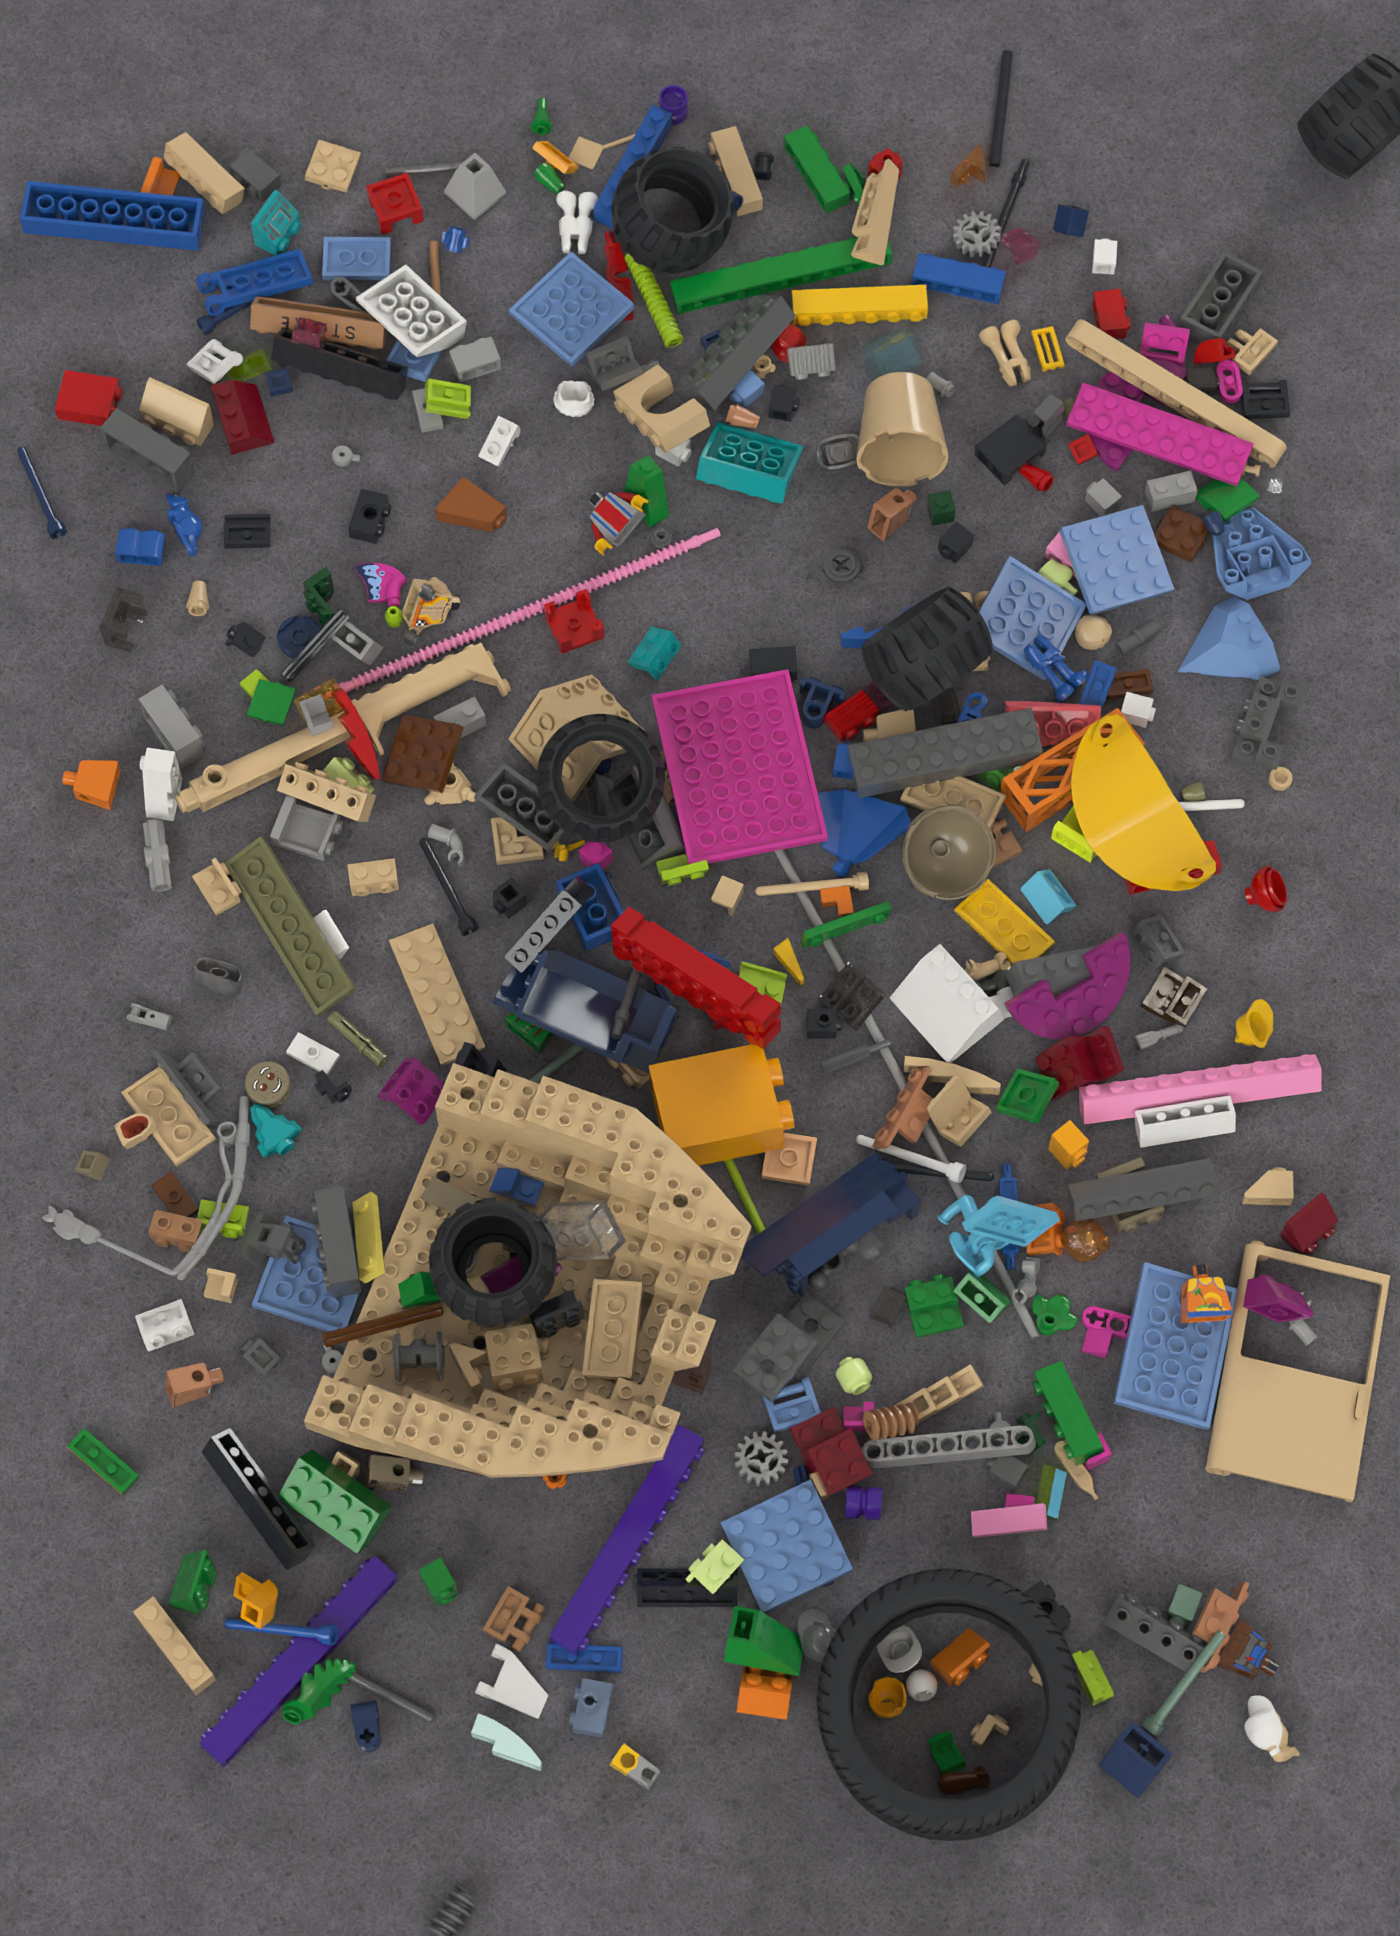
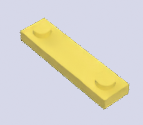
(368, 1237)

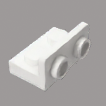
(164, 1325)

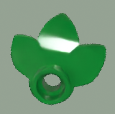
(1054, 1310)

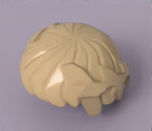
(1092, 632)

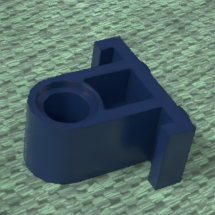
(819, 700)

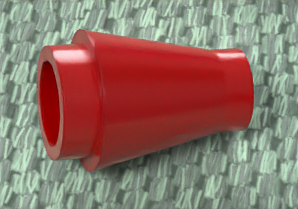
(1037, 477)

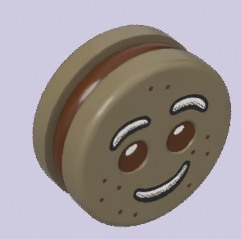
(268, 1084)

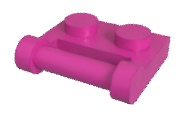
(1164, 338)

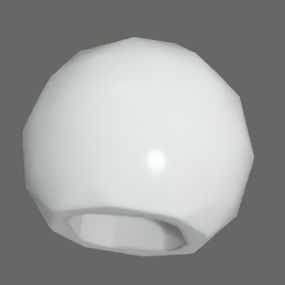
(921, 1685)

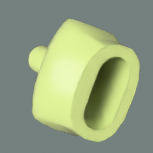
(1059, 575)

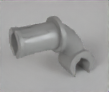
(451, 839)
(1027, 1287)
(1302, 1330)

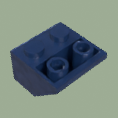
(1135, 1759)

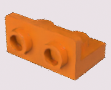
(1052, 1239)

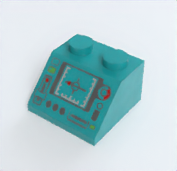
(275, 224)

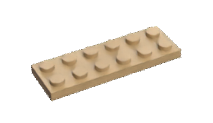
(436, 993)

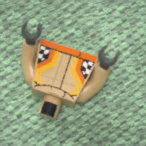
(426, 606)

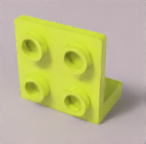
(1069, 834)

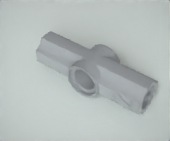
(157, 855)

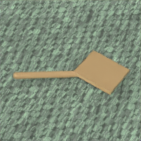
(588, 152)

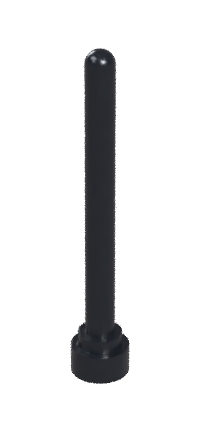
(465, 921)
(922, 1170)

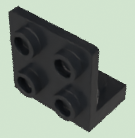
(557, 1314)

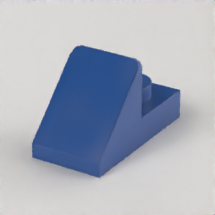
(516, 1187)

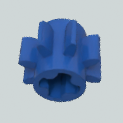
(455, 239)

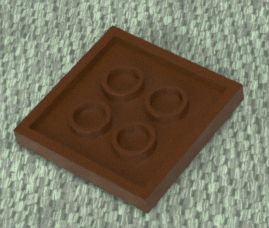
(422, 753)

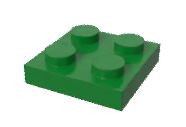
(1027, 1096)

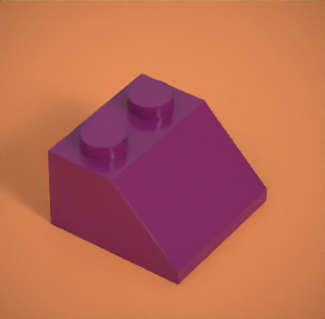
(1275, 1300)

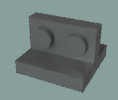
(612, 364)

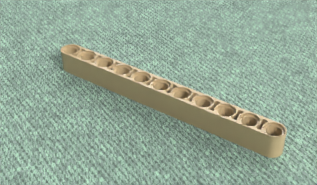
(1172, 390)

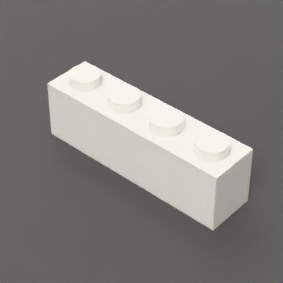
(1185, 1121)

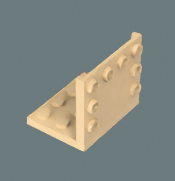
(555, 708)

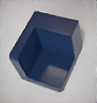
(1070, 220)

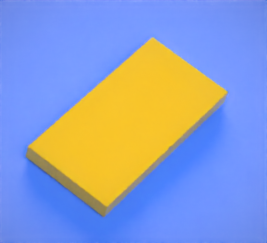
(1003, 924)

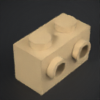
(373, 877)

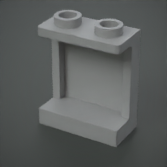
(305, 830)

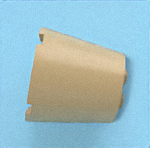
(901, 431)

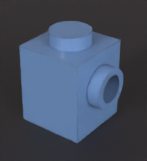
(747, 390)

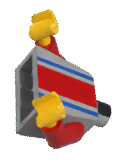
(615, 518)

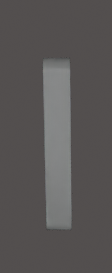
(938, 1441)

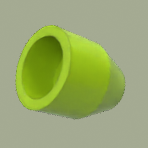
(391, 619)

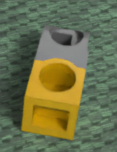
(635, 1767)

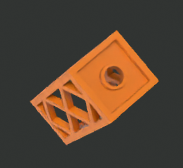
(1022, 786)

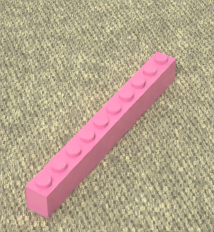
(1241, 1082)

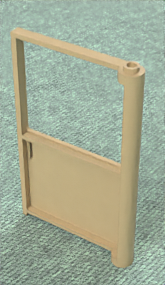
(1286, 1420)

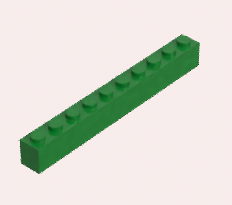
(769, 275)

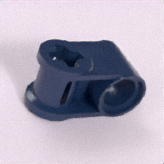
(366, 1722)

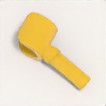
(563, 850)

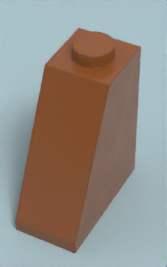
(471, 508)

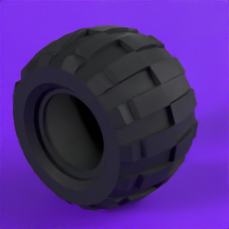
(484, 1224)

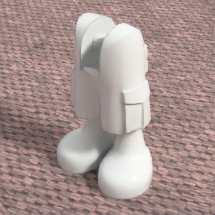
(572, 227)

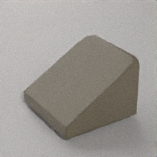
(92, 1164)

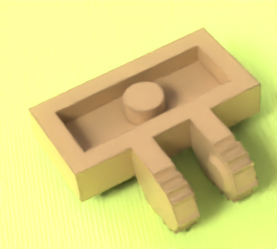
(1254, 351)

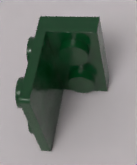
(317, 592)

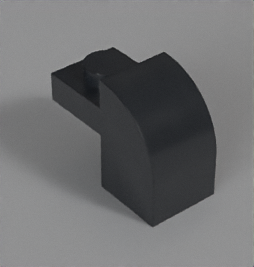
(473, 1059)

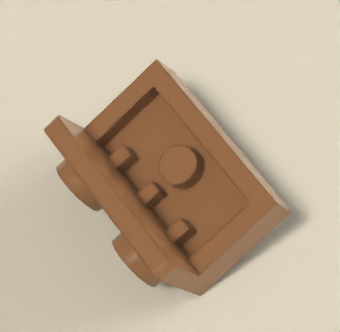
(174, 1230)

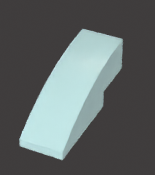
(506, 1743)

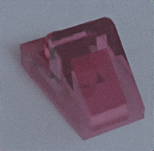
(1022, 245)

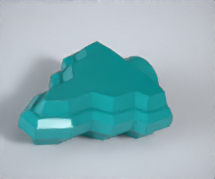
(273, 1131)

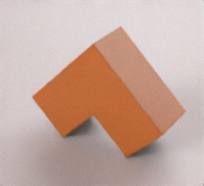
(837, 897)

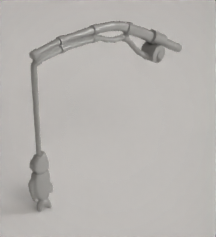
(72, 1228)

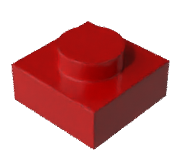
(1083, 449)

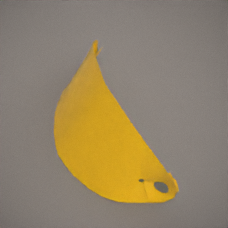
(1132, 812)

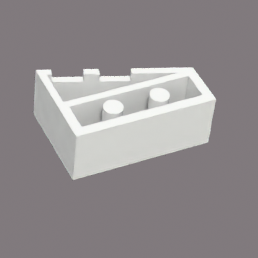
(161, 783)

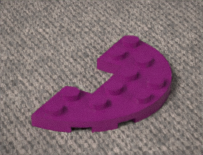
(1109, 452)
(1083, 1004)

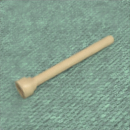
(858, 881)

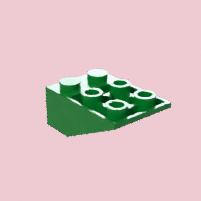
(193, 1583)
(762, 1643)

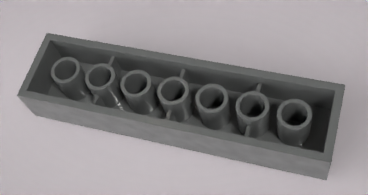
(944, 752)

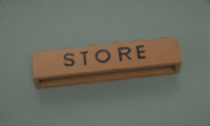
(342, 324)

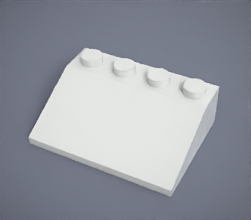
(413, 312)
(946, 1004)

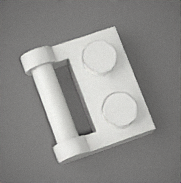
(210, 366)

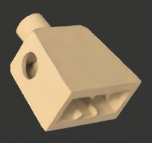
(891, 724)

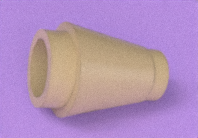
(198, 599)

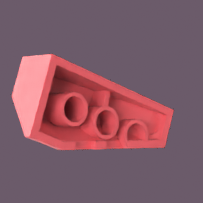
(1057, 720)

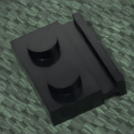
(247, 531)

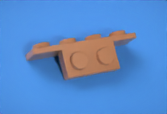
(909, 1113)
(1219, 1614)

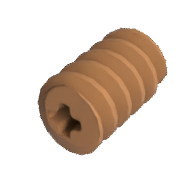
(891, 1421)

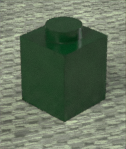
(941, 507)

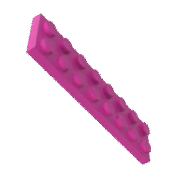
(1159, 434)

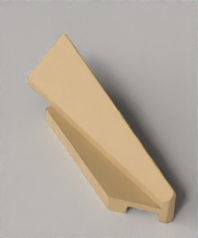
(875, 215)

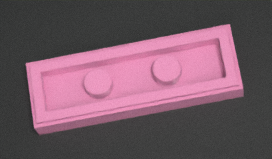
(1009, 1520)

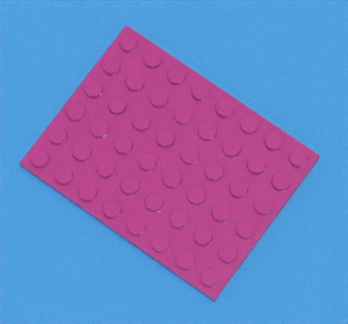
(739, 768)

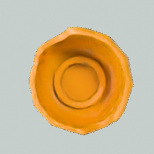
(887, 1689)

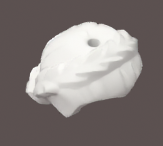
(574, 398)

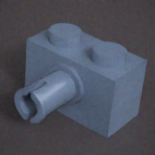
(591, 1708)

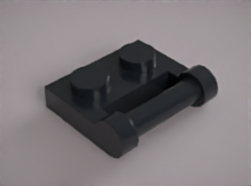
(1265, 405)

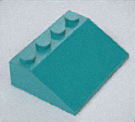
(749, 462)

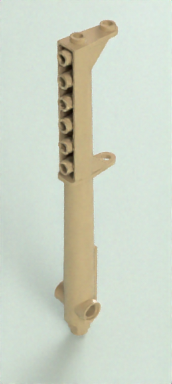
(267, 763)

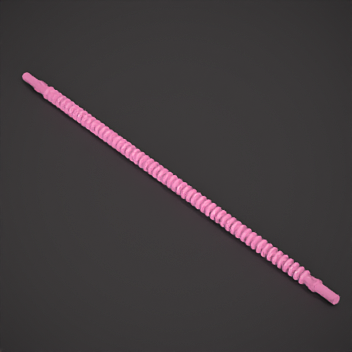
(693, 542)

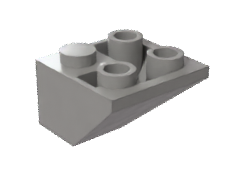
(474, 187)

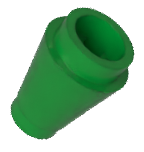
(548, 177)

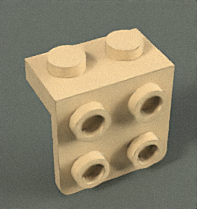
(956, 1112)
(513, 1356)

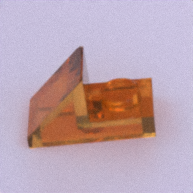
(972, 165)

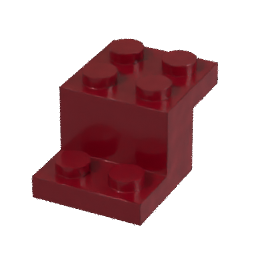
(1081, 1061)
(830, 1451)

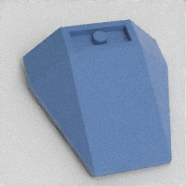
(1257, 556)

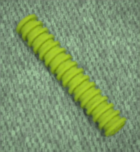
(655, 302)

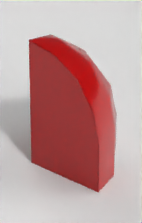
(1213, 351)

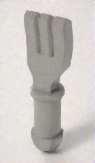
(1150, 1038)

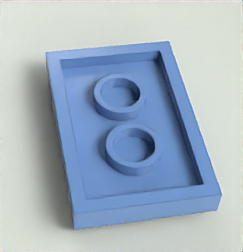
(356, 258)

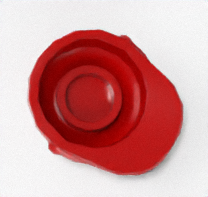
(789, 338)

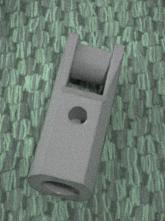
(152, 1018)

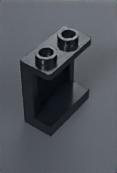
(1010, 448)

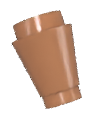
(742, 417)

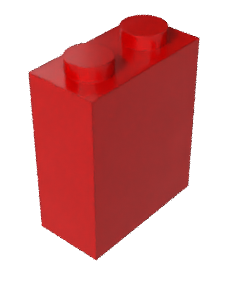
(87, 397)

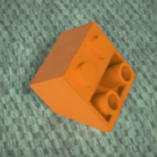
(960, 1657)
(764, 1693)

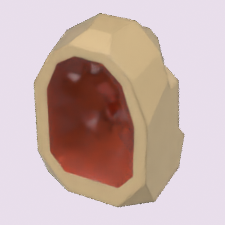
(135, 1129)

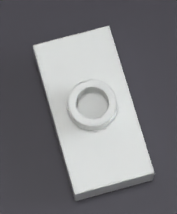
(312, 1053)

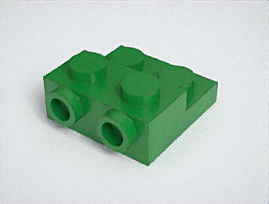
(933, 1306)

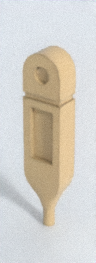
(1078, 1473)

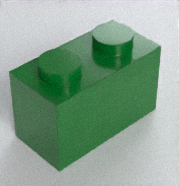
(982, 1296)
(438, 1582)

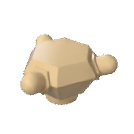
(455, 790)

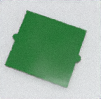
(271, 702)

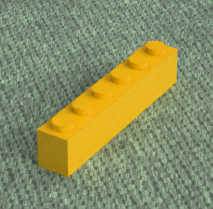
(859, 304)

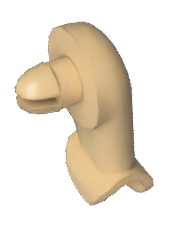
(981, 970)

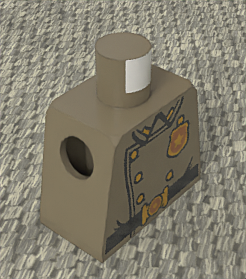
(381, 1474)

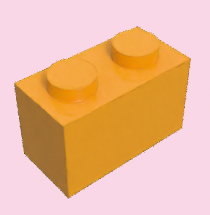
(1069, 1145)

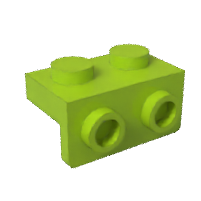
(677, 868)

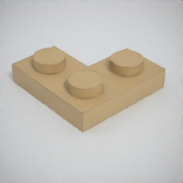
(510, 847)

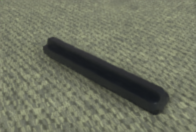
(315, 645)

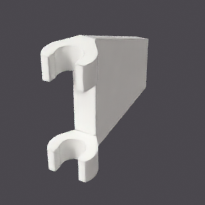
(514, 1686)

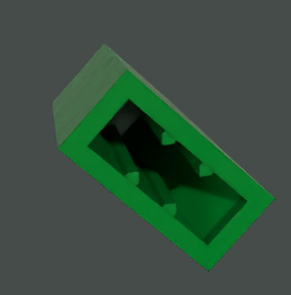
(647, 480)

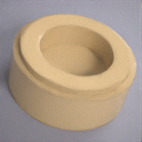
(1280, 778)

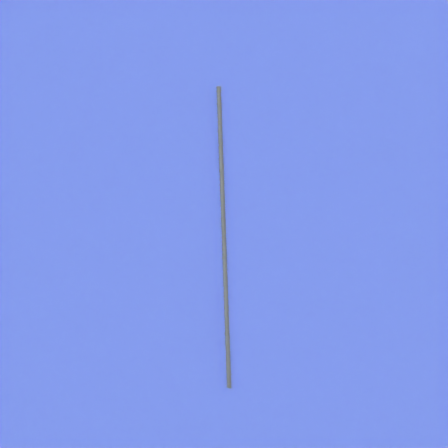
(901, 1082)

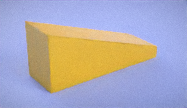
(786, 956)

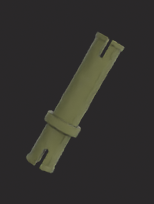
(365, 1045)

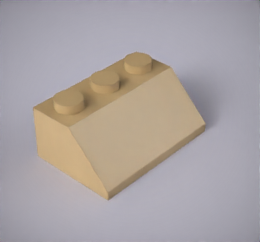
(176, 412)

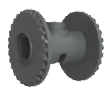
(418, 1354)

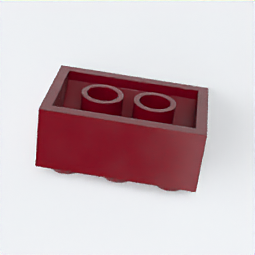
(242, 415)

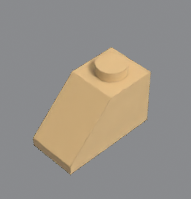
(1271, 1189)

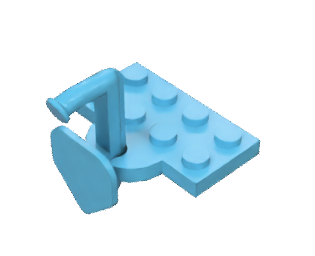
(994, 1227)

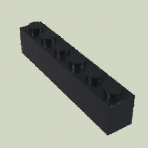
(341, 365)
(258, 1499)

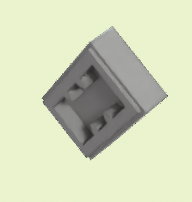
(427, 421)

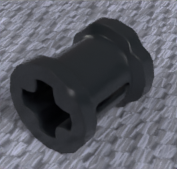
(763, 166)

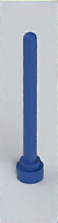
(326, 1634)

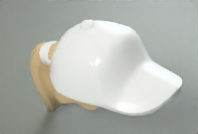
(1266, 1729)

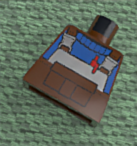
(1247, 1653)

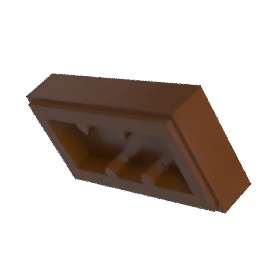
(174, 1196)

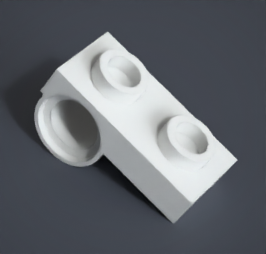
(499, 441)

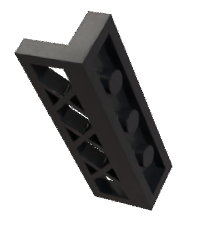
(680, 1593)

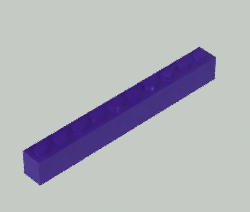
(626, 1541)
(286, 1673)

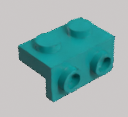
(655, 652)

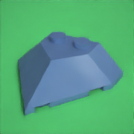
(1232, 644)

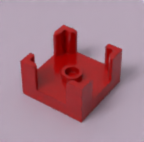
(394, 201)
(574, 623)

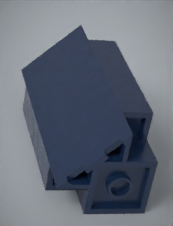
(581, 1007)
(832, 1221)

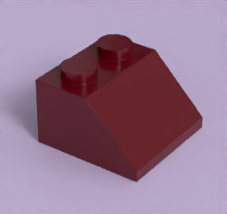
(1310, 1225)

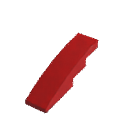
(359, 742)

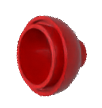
(1267, 890)

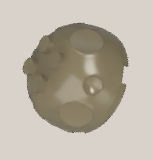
(948, 852)

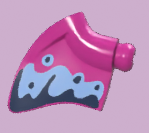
(382, 582)

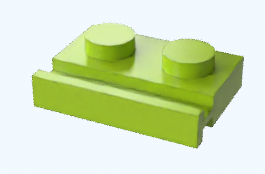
(447, 398)
(765, 979)

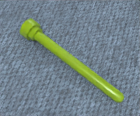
(744, 1195)

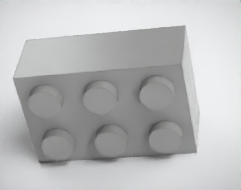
(172, 725)

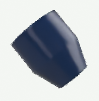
(1214, 523)

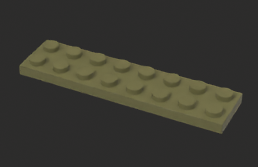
(290, 926)

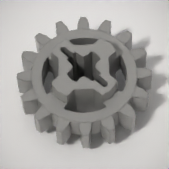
(977, 234)
(770, 1456)

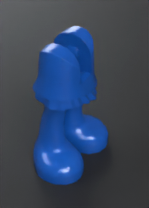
(1049, 655)

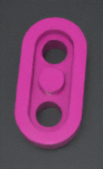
(1229, 383)

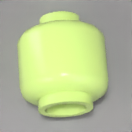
(854, 1375)

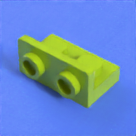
(236, 1223)
(1092, 1677)

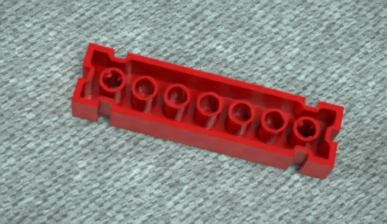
(696, 978)

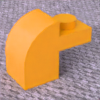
(257, 1598)

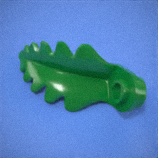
(317, 1690)

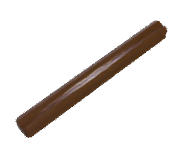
(382, 1324)

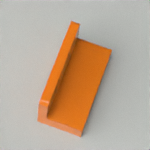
(159, 179)

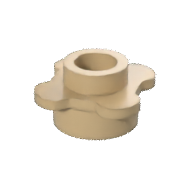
(768, 367)

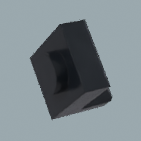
(245, 638)
(326, 1087)

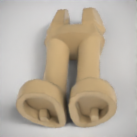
(1008, 333)

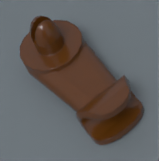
(953, 1783)

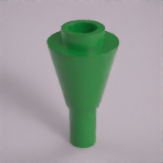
(541, 122)

